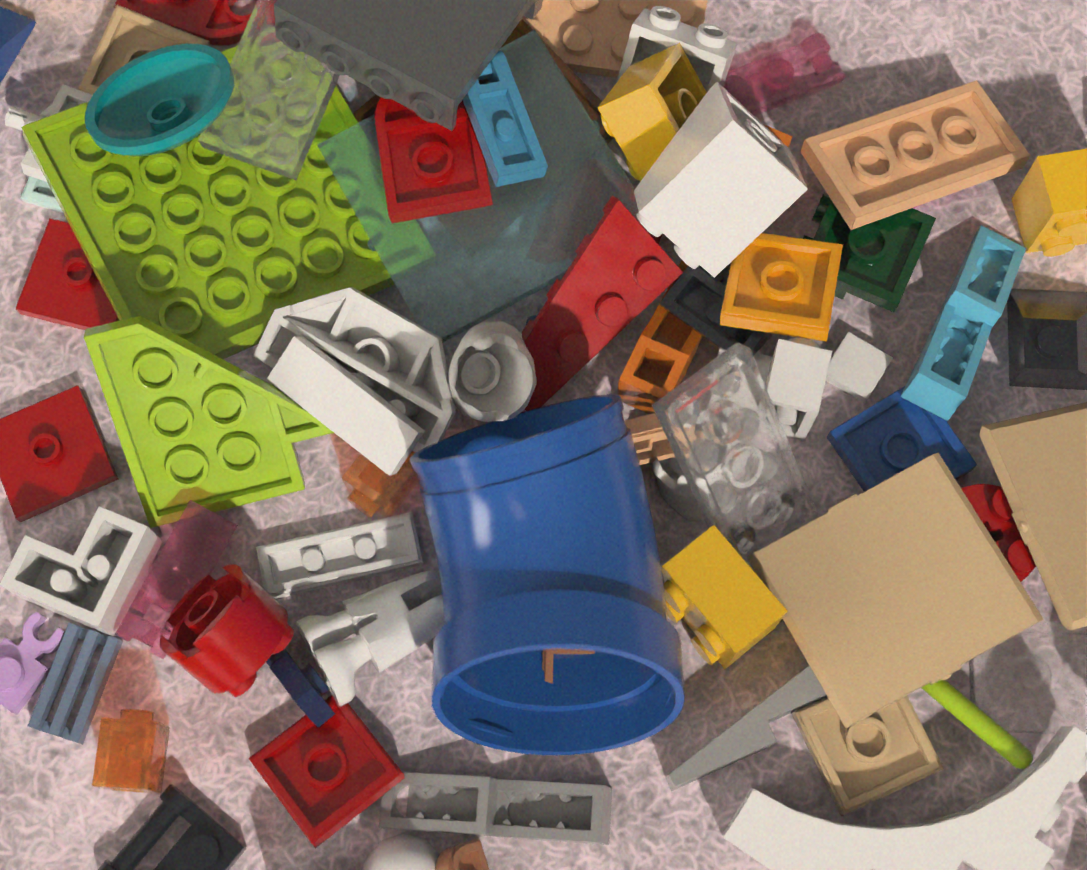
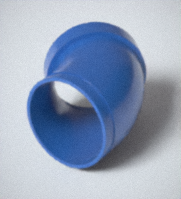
(541, 549)

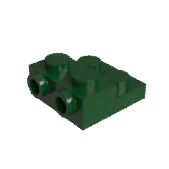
(876, 256)

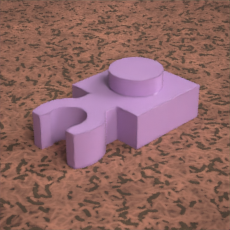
(21, 666)

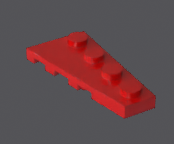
(601, 292)

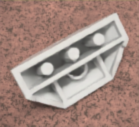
(375, 346)

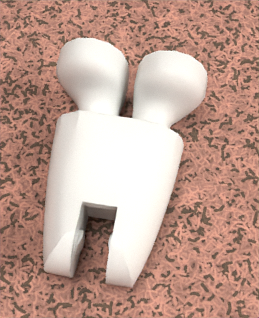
(387, 628)

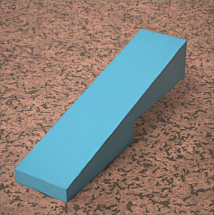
(964, 324)

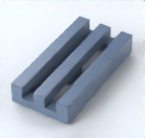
(56, 675)

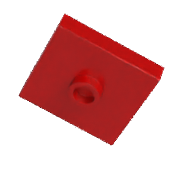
(63, 283)
(52, 454)
(326, 771)

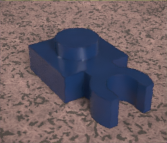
(303, 686)

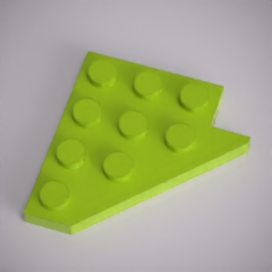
(195, 422)

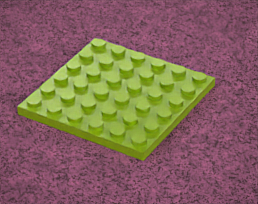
(204, 235)

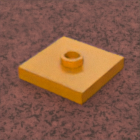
(783, 287)

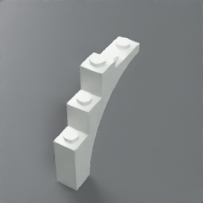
(985, 836)

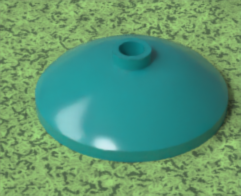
(160, 100)

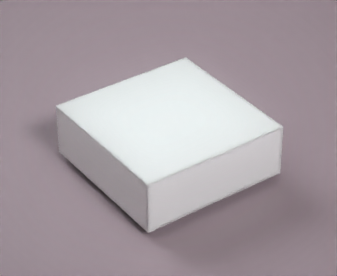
(857, 367)

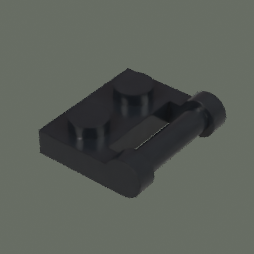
(201, 847)

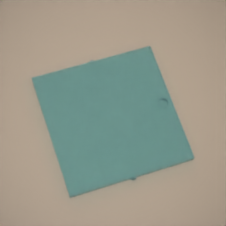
(487, 258)

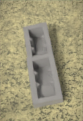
(751, 731)
(501, 808)

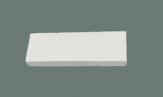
(345, 405)
(339, 555)

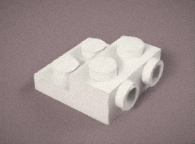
(661, 28)

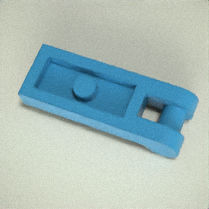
(504, 126)

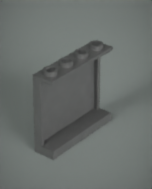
(405, 49)

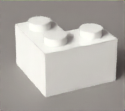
(795, 382)
(94, 582)

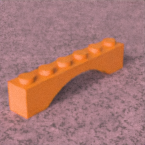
(663, 350)

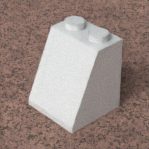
(718, 183)

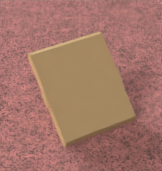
(1045, 482)
(894, 589)

